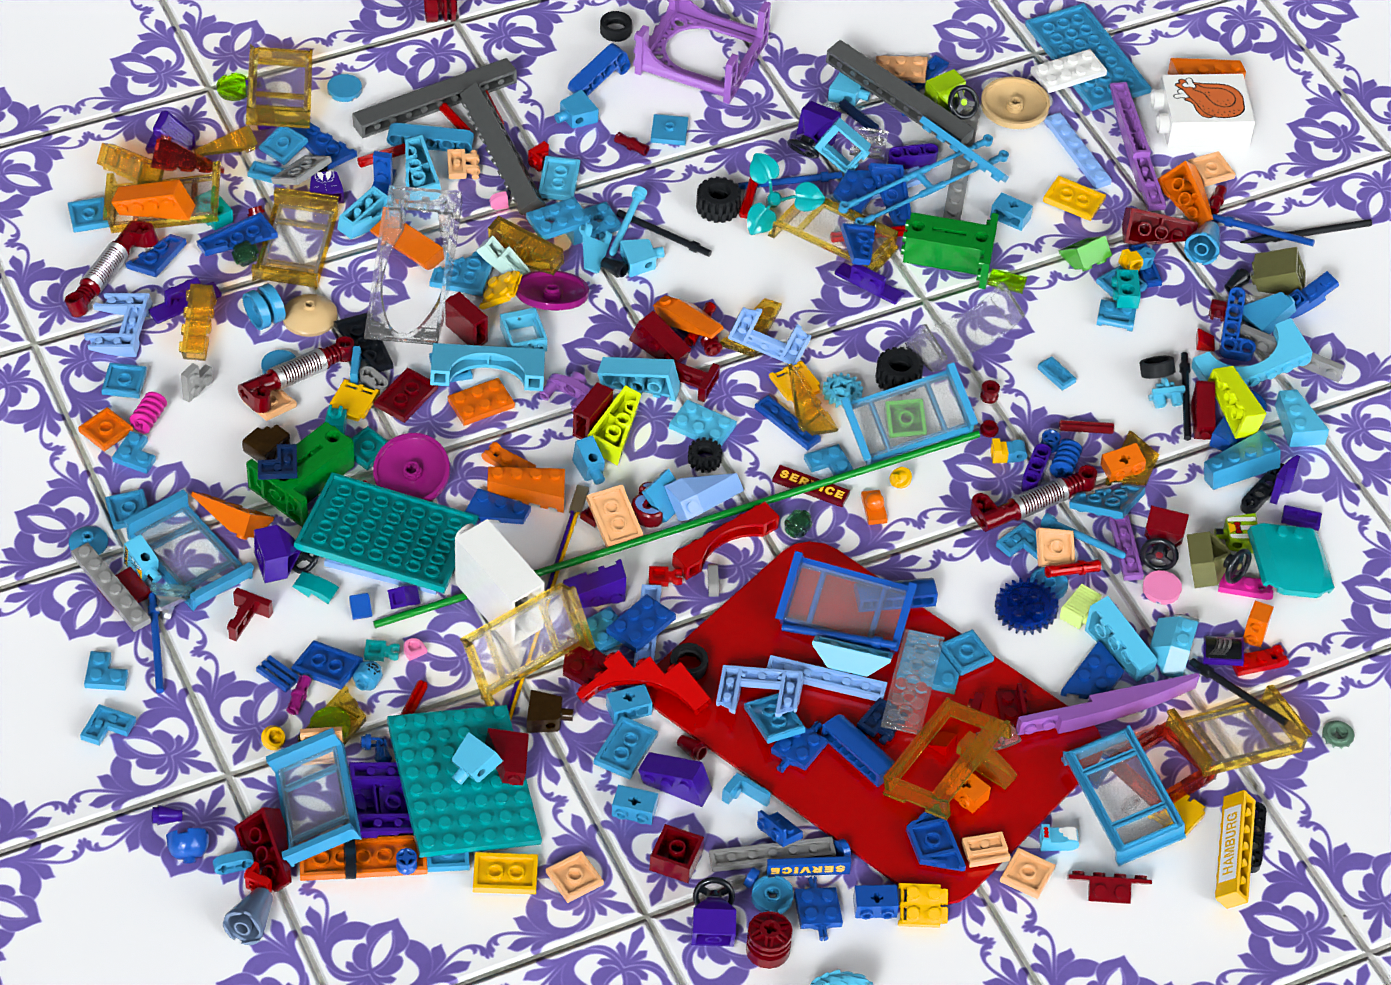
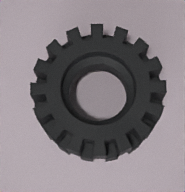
(704, 463)

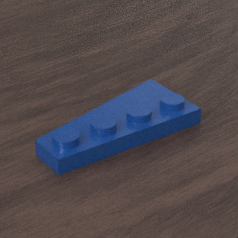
(254, 229)

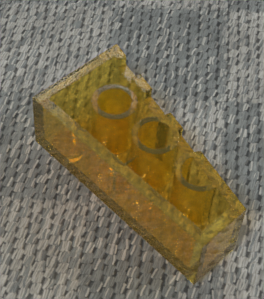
(128, 164)
(530, 248)
(198, 323)

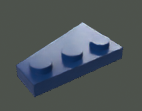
(859, 242)
(159, 257)
(496, 507)

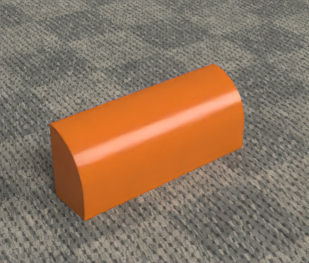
(416, 247)

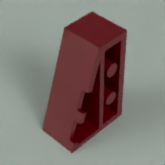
(659, 339)

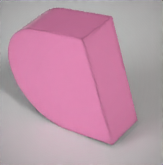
(499, 200)
(414, 648)

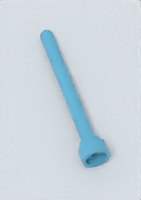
(638, 195)

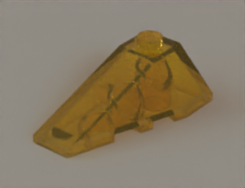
(235, 141)
(807, 406)

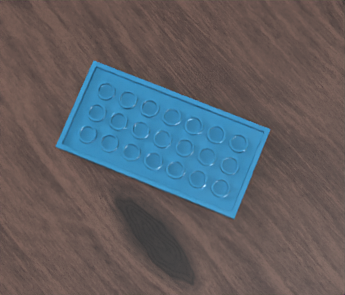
(1076, 31)

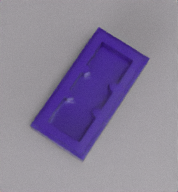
(1301, 517)

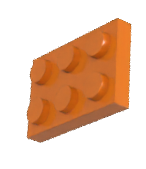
(481, 401)

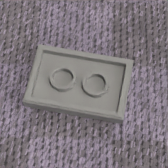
(301, 170)

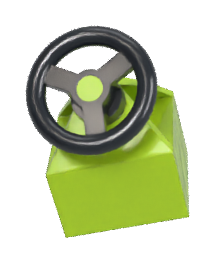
(949, 92)

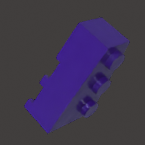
(677, 777)

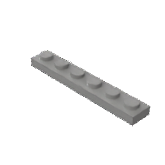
(1318, 364)
(111, 587)
(757, 855)

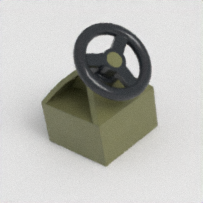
(1212, 559)

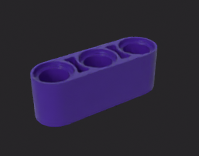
(913, 155)
(1036, 467)

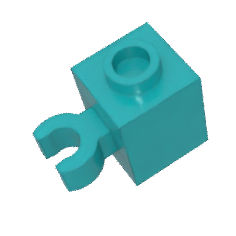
(337, 417)

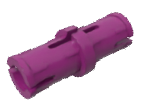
(299, 695)

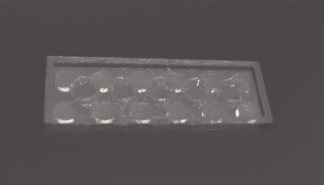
(912, 682)

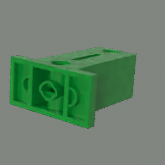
(950, 244)
(317, 457)

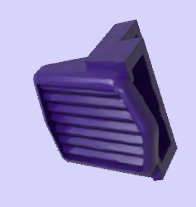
(170, 125)

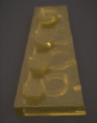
(769, 313)

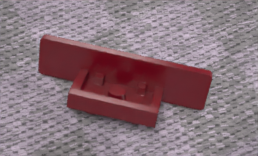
(1109, 889)

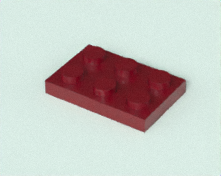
(405, 395)

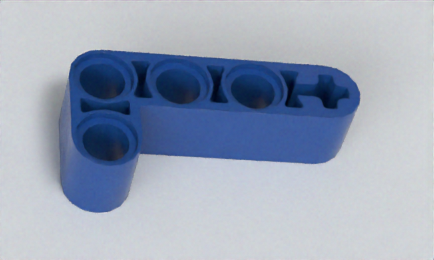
(600, 68)
(1234, 323)

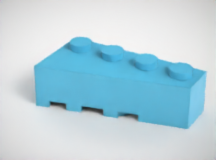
(419, 166)
(641, 375)
(1110, 627)

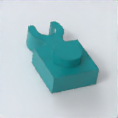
(377, 650)

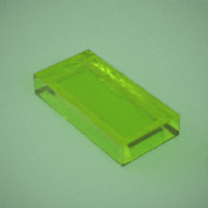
(1014, 282)

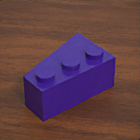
(600, 587)

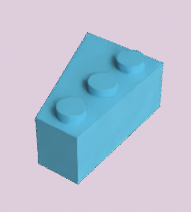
(363, 213)
(1299, 420)

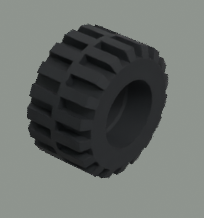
(718, 199)
(898, 367)

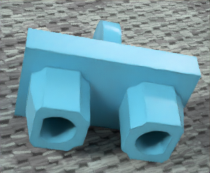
(1164, 391)

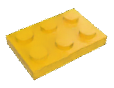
(1074, 198)
(505, 873)

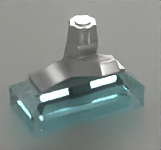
(170, 596)

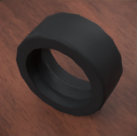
(615, 17)
(1157, 367)
(693, 650)

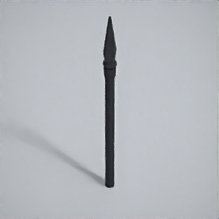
(1312, 231)

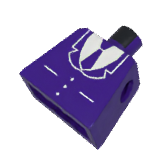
(327, 183)

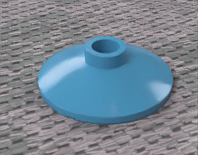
(93, 535)

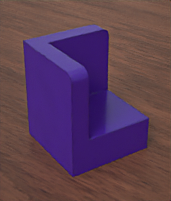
(403, 596)

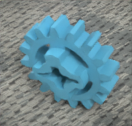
(842, 388)

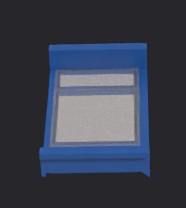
(844, 601)

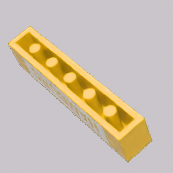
(1235, 849)

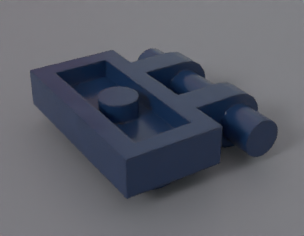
(871, 722)

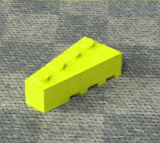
(1237, 402)
(615, 424)

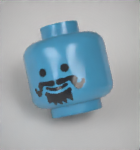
(367, 675)

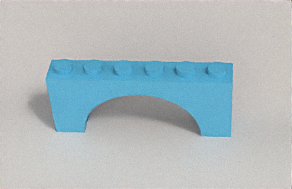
(1289, 353)
(455, 358)

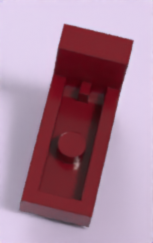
(697, 378)
(248, 605)

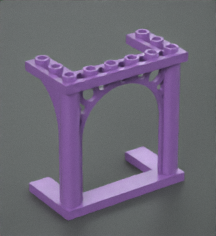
(687, 12)

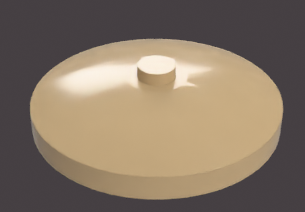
(1015, 102)

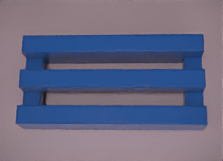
(280, 671)

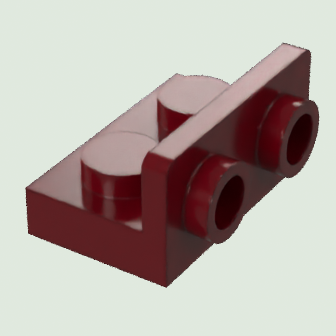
(1012, 704)

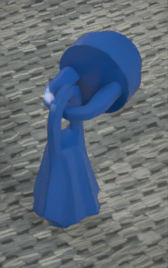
(382, 753)

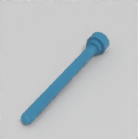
(1051, 522)

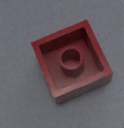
(676, 853)

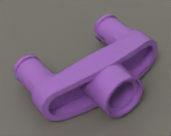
(571, 385)

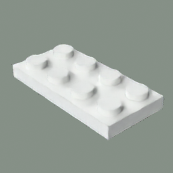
(1068, 71)

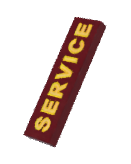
(792, 479)

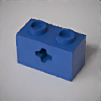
(875, 901)

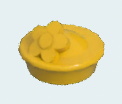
(900, 477)
(273, 737)

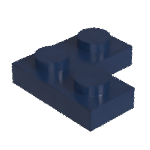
(281, 468)

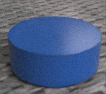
(842, 848)
(751, 877)

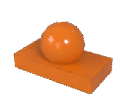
(874, 507)

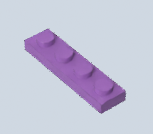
(1125, 541)

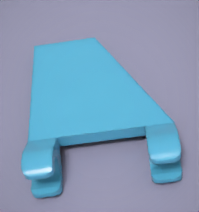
(594, 249)

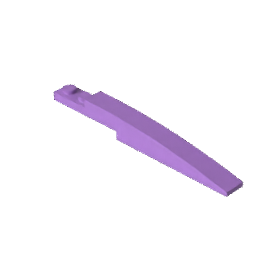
(1136, 147)
(1107, 706)

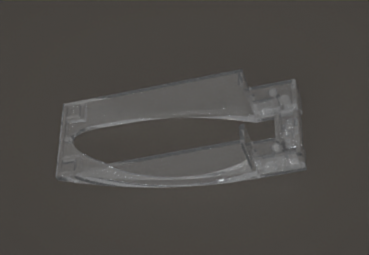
(393, 218)

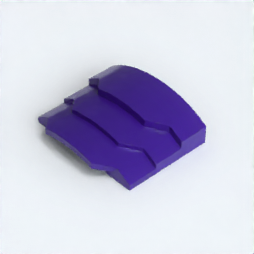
(379, 799)

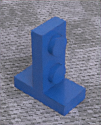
(383, 171)

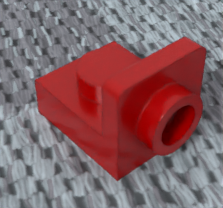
(537, 155)
(254, 879)

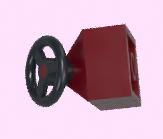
(1164, 533)

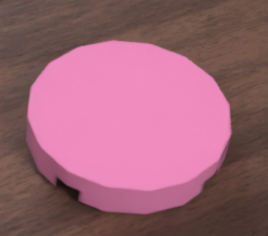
(1162, 587)

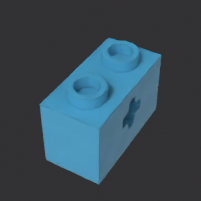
(1012, 211)
(629, 702)
(634, 804)

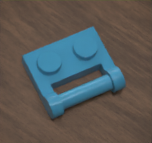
(1114, 316)

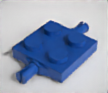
(800, 749)
(818, 908)

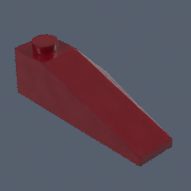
(1154, 228)
(266, 838)

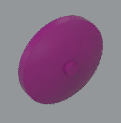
(552, 292)
(412, 466)

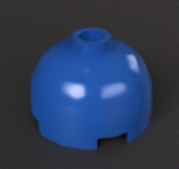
(188, 844)

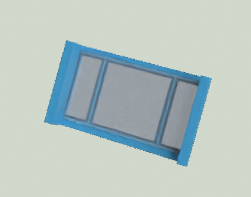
(910, 416)
(187, 549)
(1126, 795)
(315, 796)

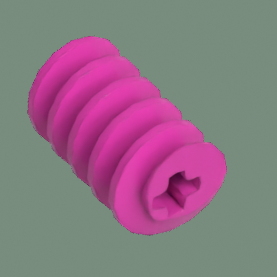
(147, 412)

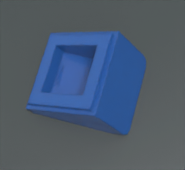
(360, 606)

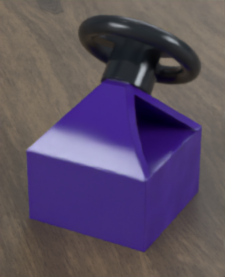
(812, 125)
(277, 554)
(713, 917)

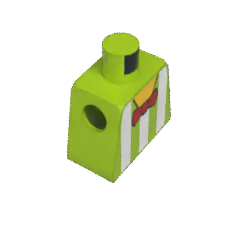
(1236, 530)

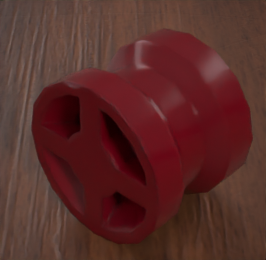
(711, 346)
(990, 391)

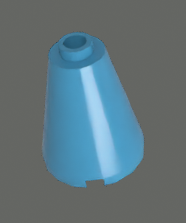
(1203, 244)

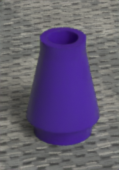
(165, 815)

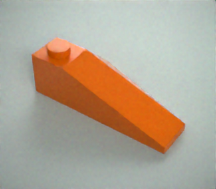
(1187, 192)
(686, 317)
(233, 516)

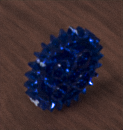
(1026, 606)

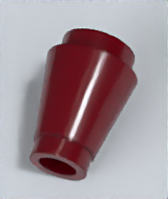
(692, 747)

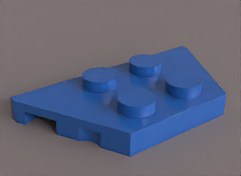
(855, 185)
(1095, 675)
(934, 843)

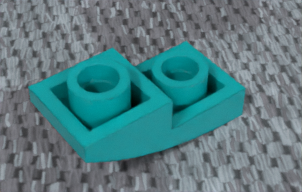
(320, 587)

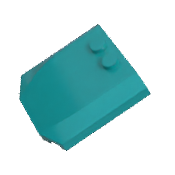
(1291, 560)

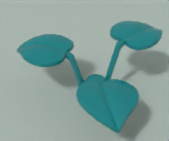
(759, 217)

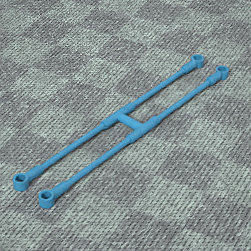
(930, 188)

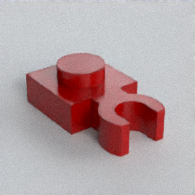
(662, 576)

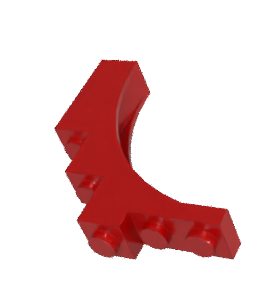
(620, 672)

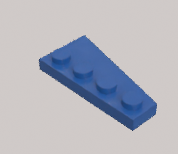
(324, 145)
(885, 174)

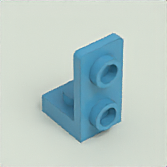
(745, 785)

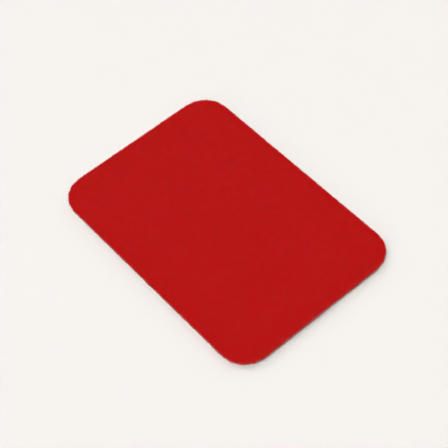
(831, 789)

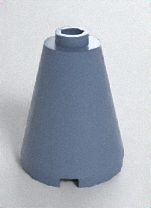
(249, 917)

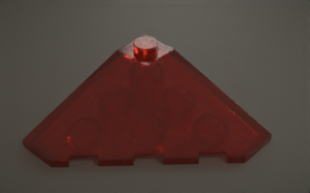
(172, 154)

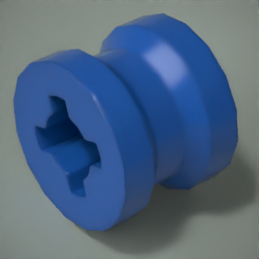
(1051, 438)
(406, 861)

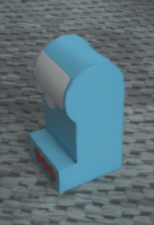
(1058, 838)

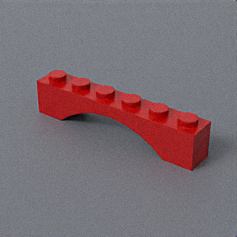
(755, 522)

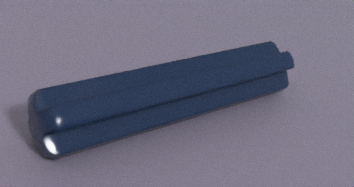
(857, 115)

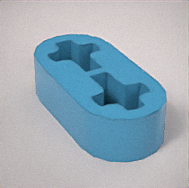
(233, 862)

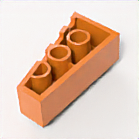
(1184, 66)
(154, 200)
(529, 485)

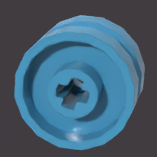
(264, 306)

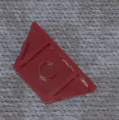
(583, 665)

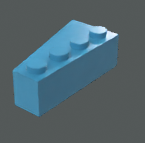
(1242, 461)

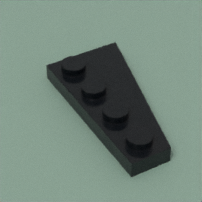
(372, 351)

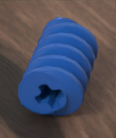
(1065, 458)

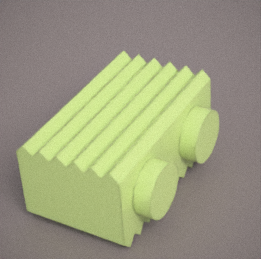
(1077, 607)

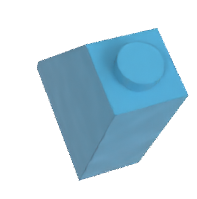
(1268, 311)

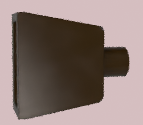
(546, 712)

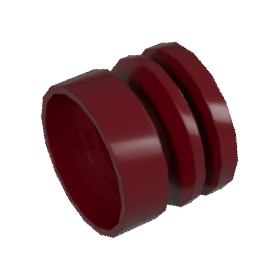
(434, 8)
(769, 939)

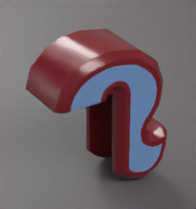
(643, 511)

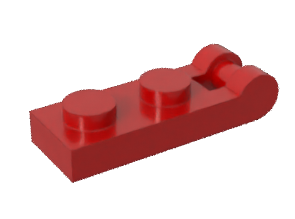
(1262, 661)

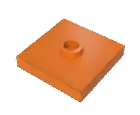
(105, 429)

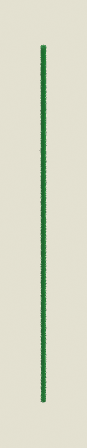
(697, 522)

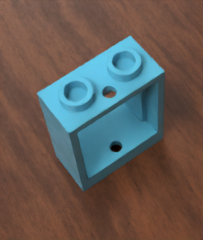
(833, 155)
(529, 317)

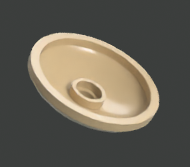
(310, 315)

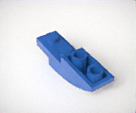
(1313, 294)

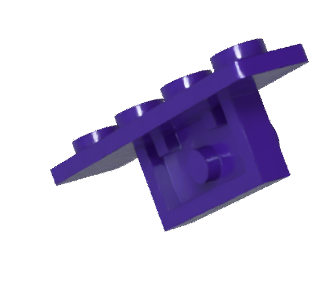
(869, 281)
(176, 301)

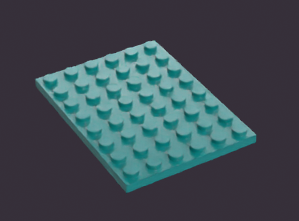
(384, 532)
(450, 815)

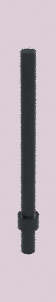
(692, 245)
(1184, 369)
(1208, 672)

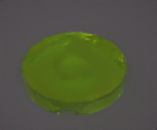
(232, 87)
(331, 718)

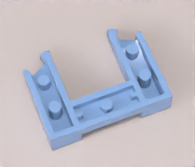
(126, 342)
(788, 352)
(786, 681)

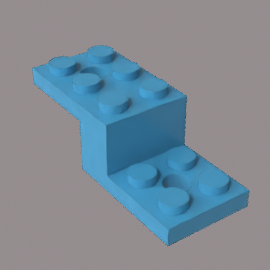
(569, 216)

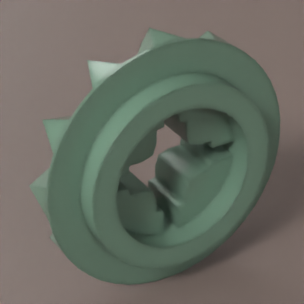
(1343, 730)

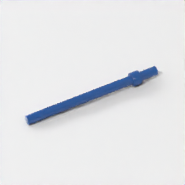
(823, 177)
(1231, 221)
(153, 614)
(876, 641)

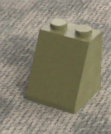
(1278, 271)

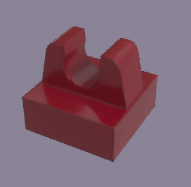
(1217, 309)

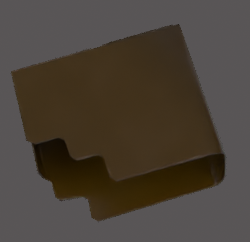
(263, 443)

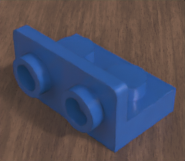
(778, 828)

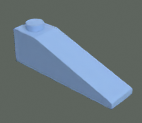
(698, 494)

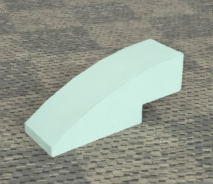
(501, 258)

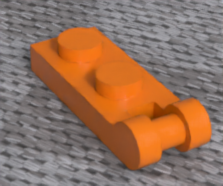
(505, 457)

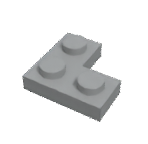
(195, 381)

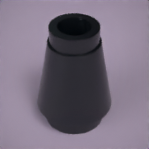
(615, 267)
(1238, 279)

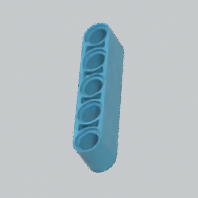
(435, 137)

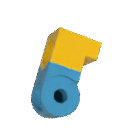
(1138, 259)
(1008, 451)

